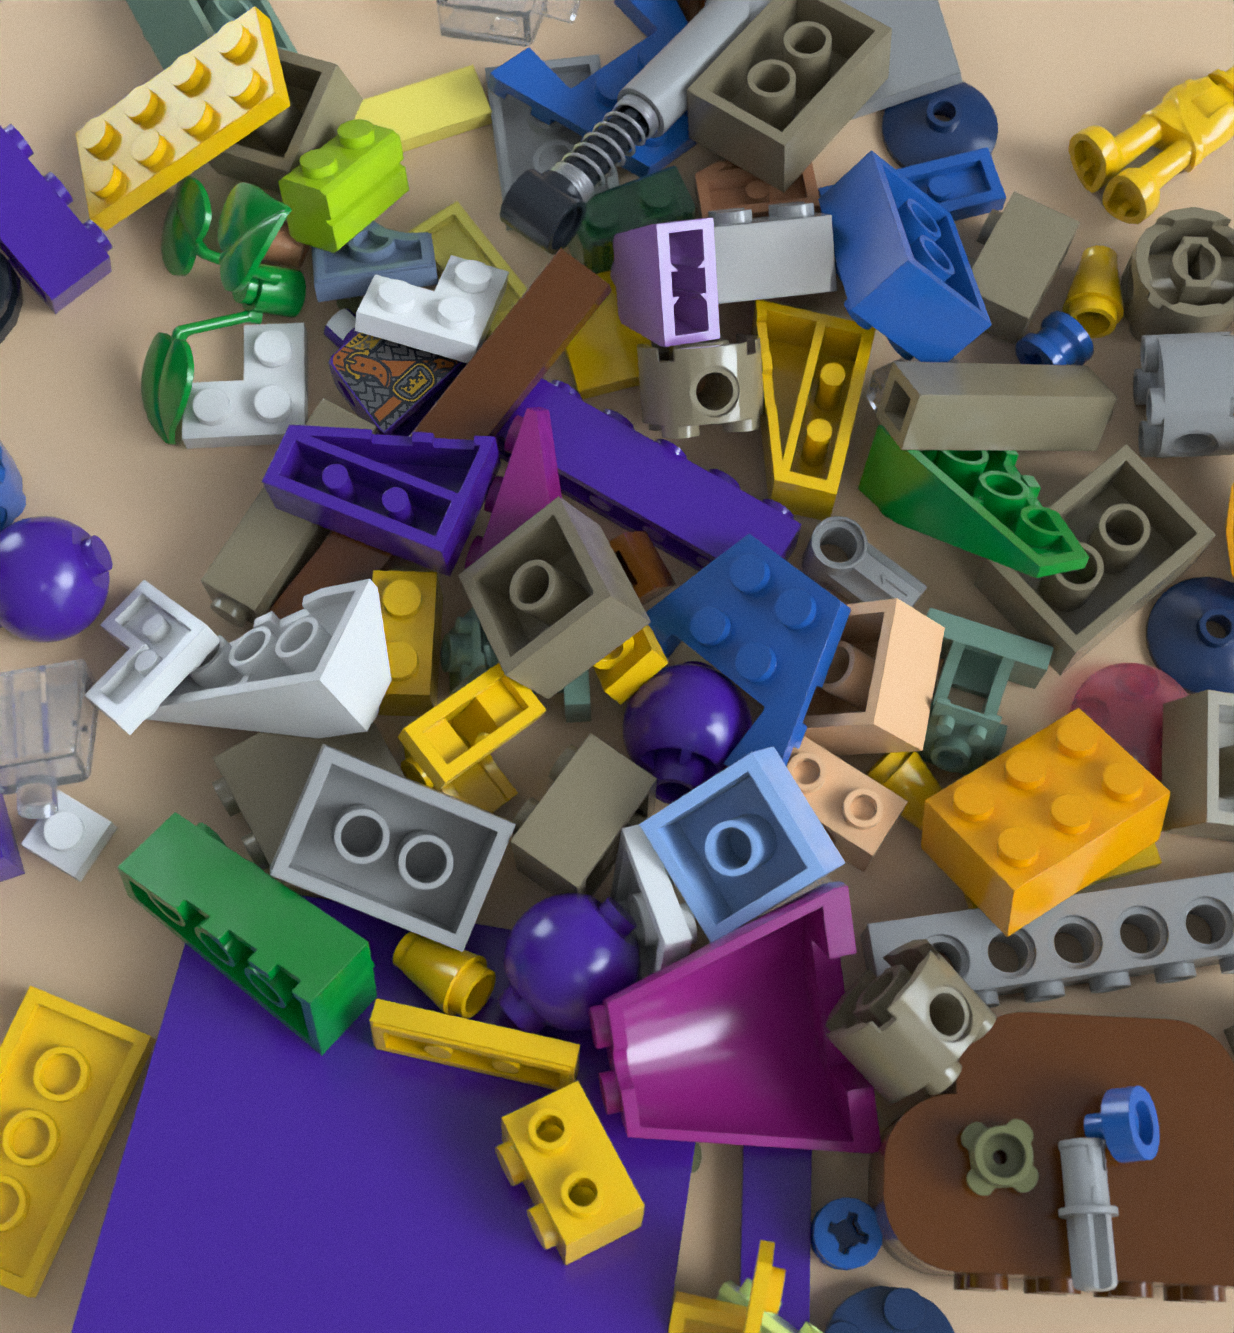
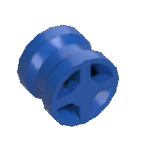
(1057, 343)
(831, 1241)

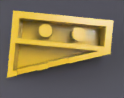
(810, 402)

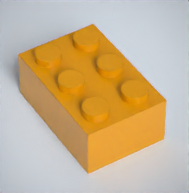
(1043, 820)

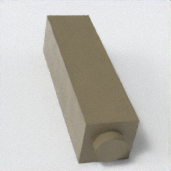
(995, 406)
(268, 545)

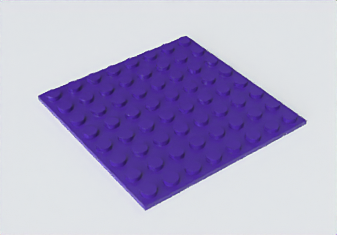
(355, 1182)

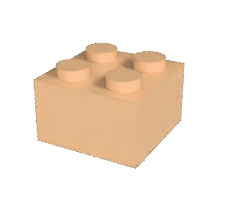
(878, 682)

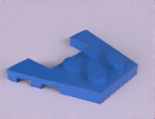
(587, 103)
(763, 631)

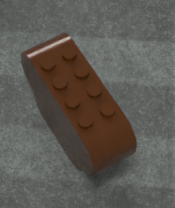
(1050, 1074)

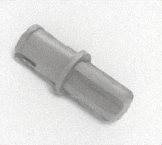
(1088, 1214)

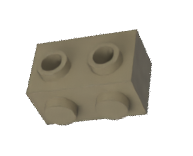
(1019, 262)

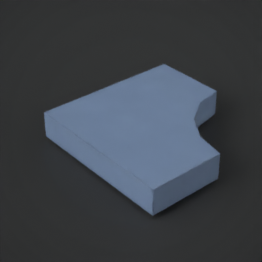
(373, 252)

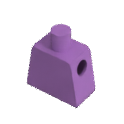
(668, 281)

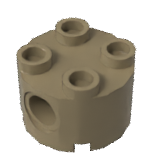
(1181, 275)
(730, 393)
(909, 1022)

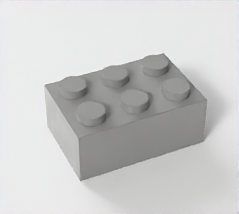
(391, 847)

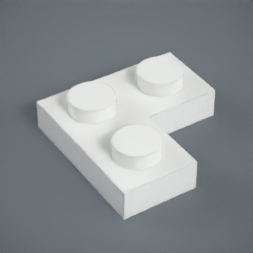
(440, 321)
(261, 404)
(162, 650)

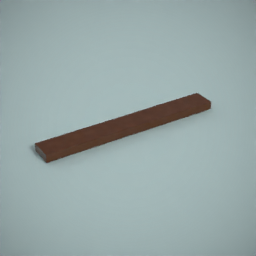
(476, 401)

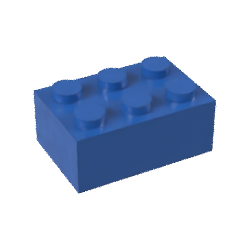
(903, 263)

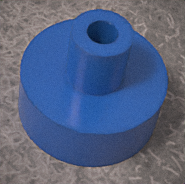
(1126, 1124)

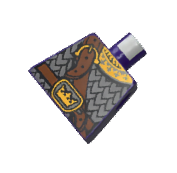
(385, 379)

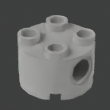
(1186, 394)

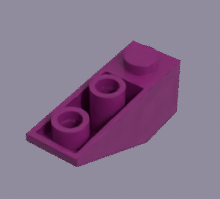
(528, 482)

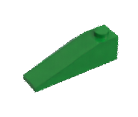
(971, 503)

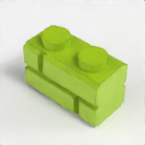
(344, 185)

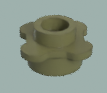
(1018, 1168)

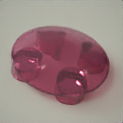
(1129, 707)

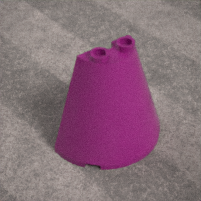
(739, 1041)

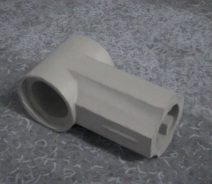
(866, 574)

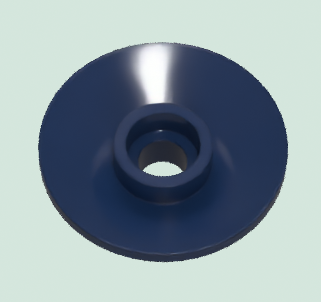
(916, 136)
(1180, 639)

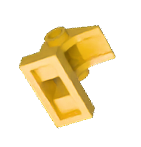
(454, 739)

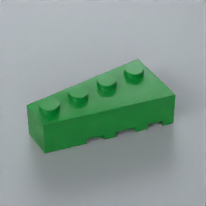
(253, 930)

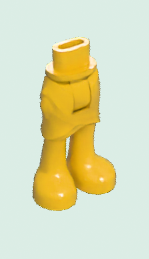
(1186, 127)

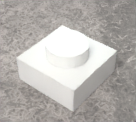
(70, 837)

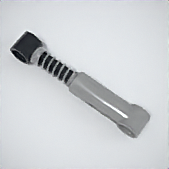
(553, 203)

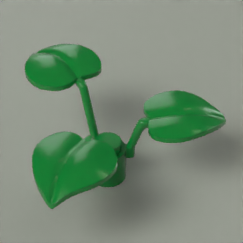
(244, 236)

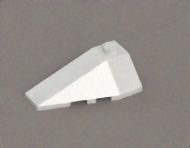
(295, 674)

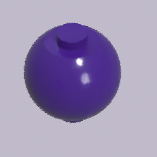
(51, 578)
(684, 726)
(566, 959)

